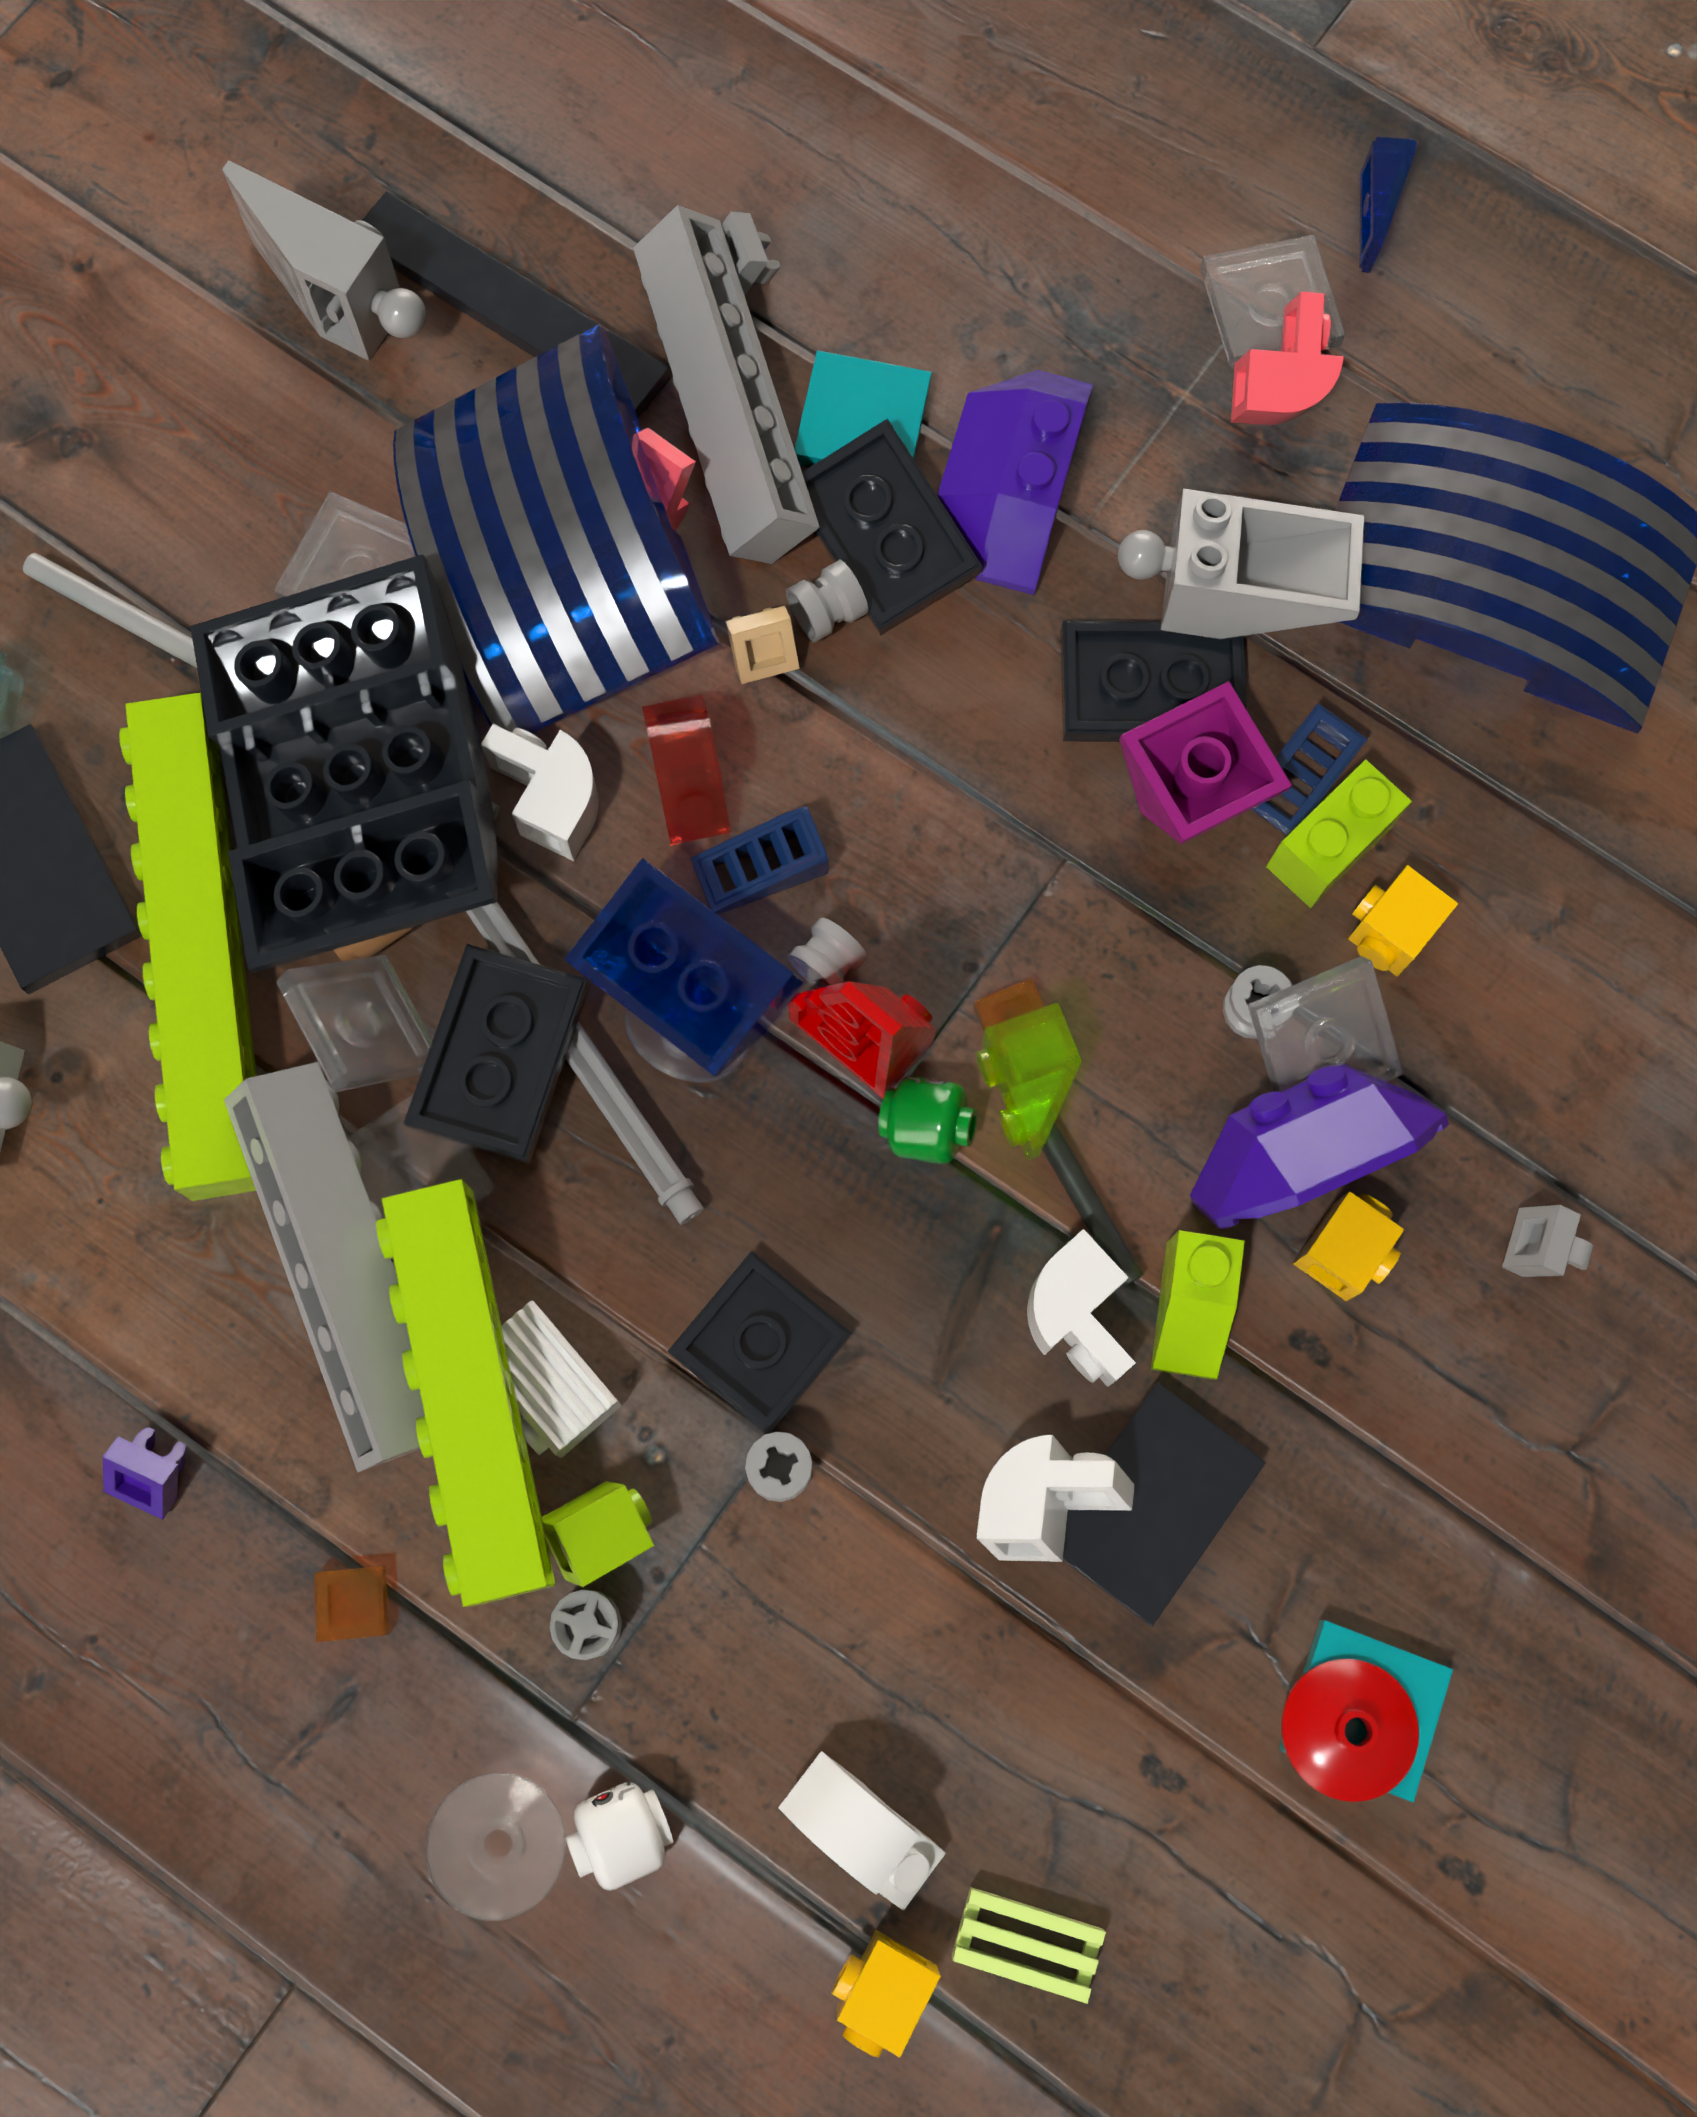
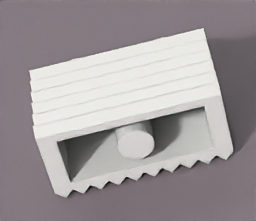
(553, 1384)

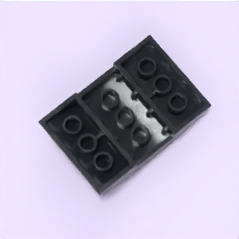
(347, 763)

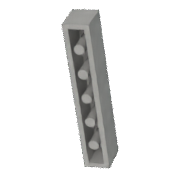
(725, 387)
(330, 1254)

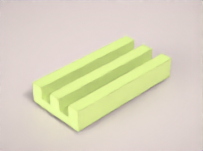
(1084, 1962)

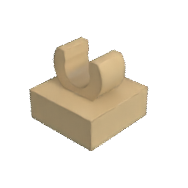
(762, 644)

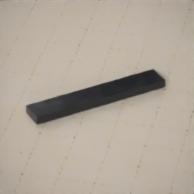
(498, 294)

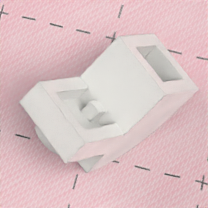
(560, 789)
(1062, 1306)
(1033, 1490)
(861, 1831)

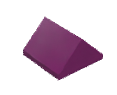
(1201, 765)

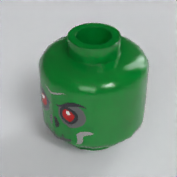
(927, 1120)

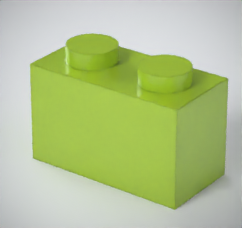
(1338, 833)

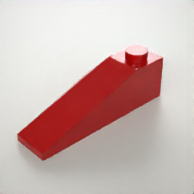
(866, 1029)

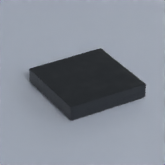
(760, 1343)

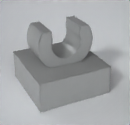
(748, 250)
(1546, 1242)

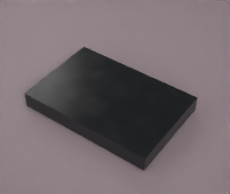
(888, 526)
(1134, 671)
(497, 1053)
(1184, 1490)

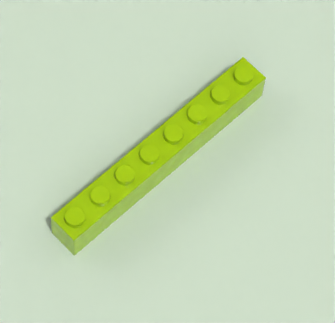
(192, 939)

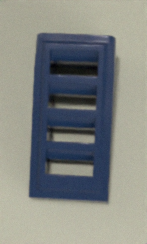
(1335, 733)
(775, 833)

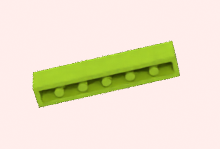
(466, 1395)

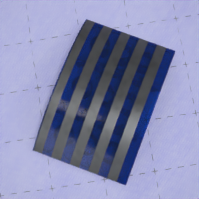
(549, 537)
(1520, 554)

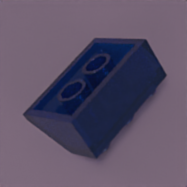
(683, 969)

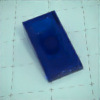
(1380, 191)

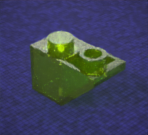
(1034, 1068)

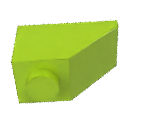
(1196, 1303)

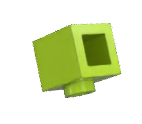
(598, 1532)

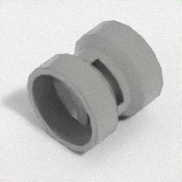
(830, 600)

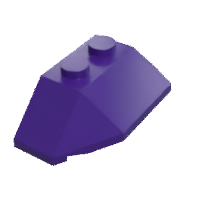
(1013, 471)
(1310, 1143)

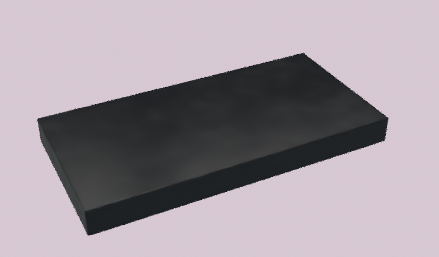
(54, 883)

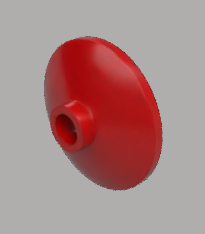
(1316, 1723)

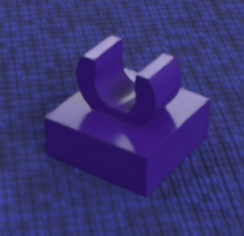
(142, 1476)

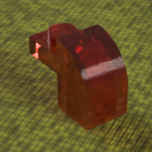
(687, 769)

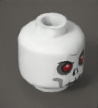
(619, 1836)

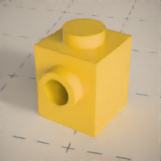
(1399, 921)
(1352, 1246)
(883, 1995)

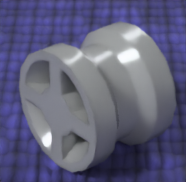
(827, 954)
(1235, 1009)
(774, 1481)
(571, 1630)

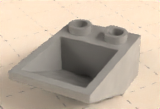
(327, 265)
(1250, 565)

